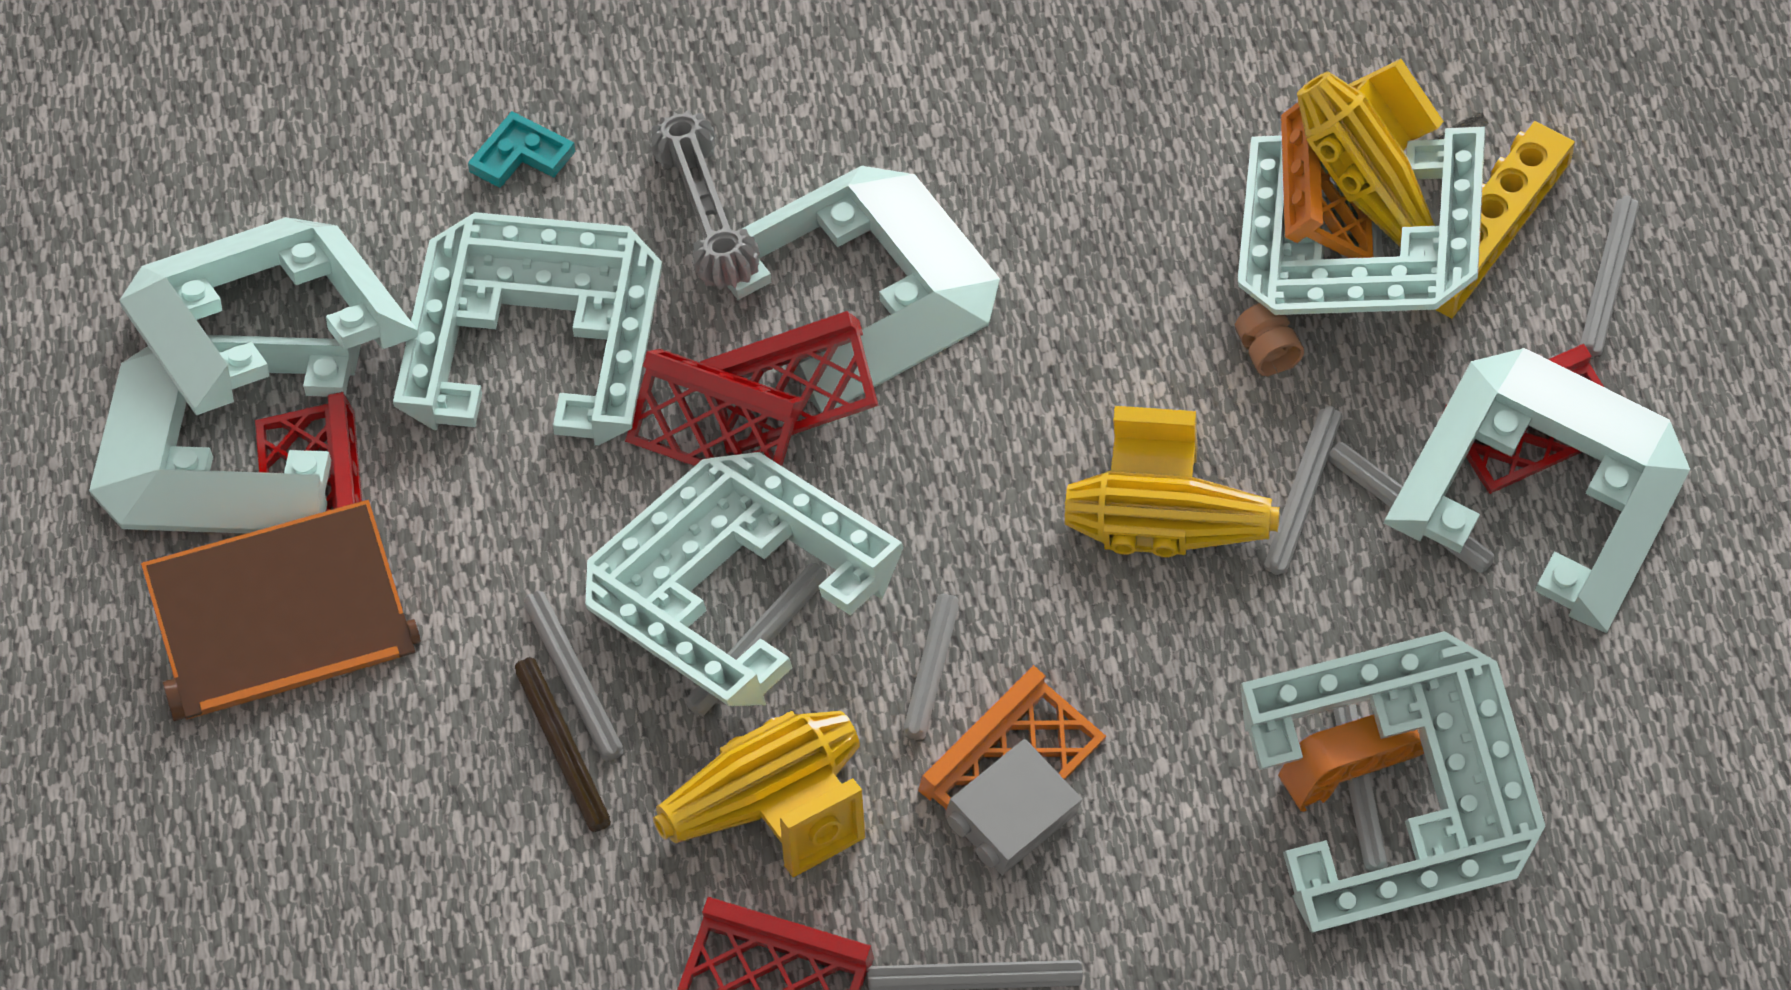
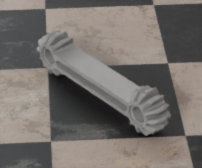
(723, 255)

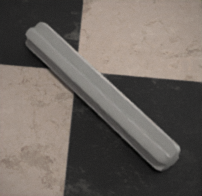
(931, 667)

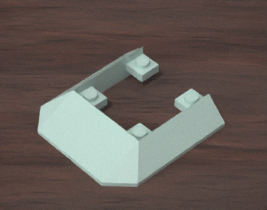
(1432, 259)
(532, 263)
(179, 289)
(937, 304)
(1637, 471)
(167, 487)
(727, 502)
(1472, 754)

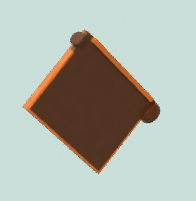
(276, 610)

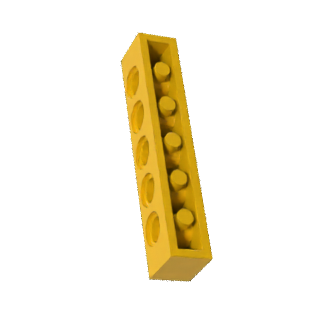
(1513, 195)

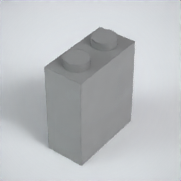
(1012, 807)

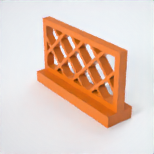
(1303, 197)
(994, 726)

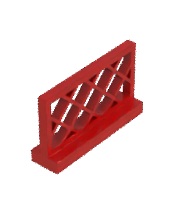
(790, 349)
(1574, 360)
(713, 384)
(341, 441)
(779, 936)

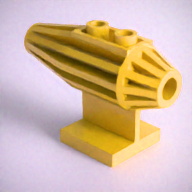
(1362, 139)
(1154, 500)
(781, 776)

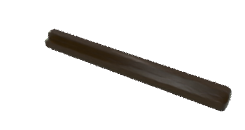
(562, 745)

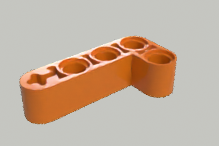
(1344, 755)

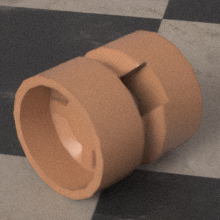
(1269, 340)

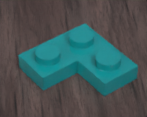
(517, 142)

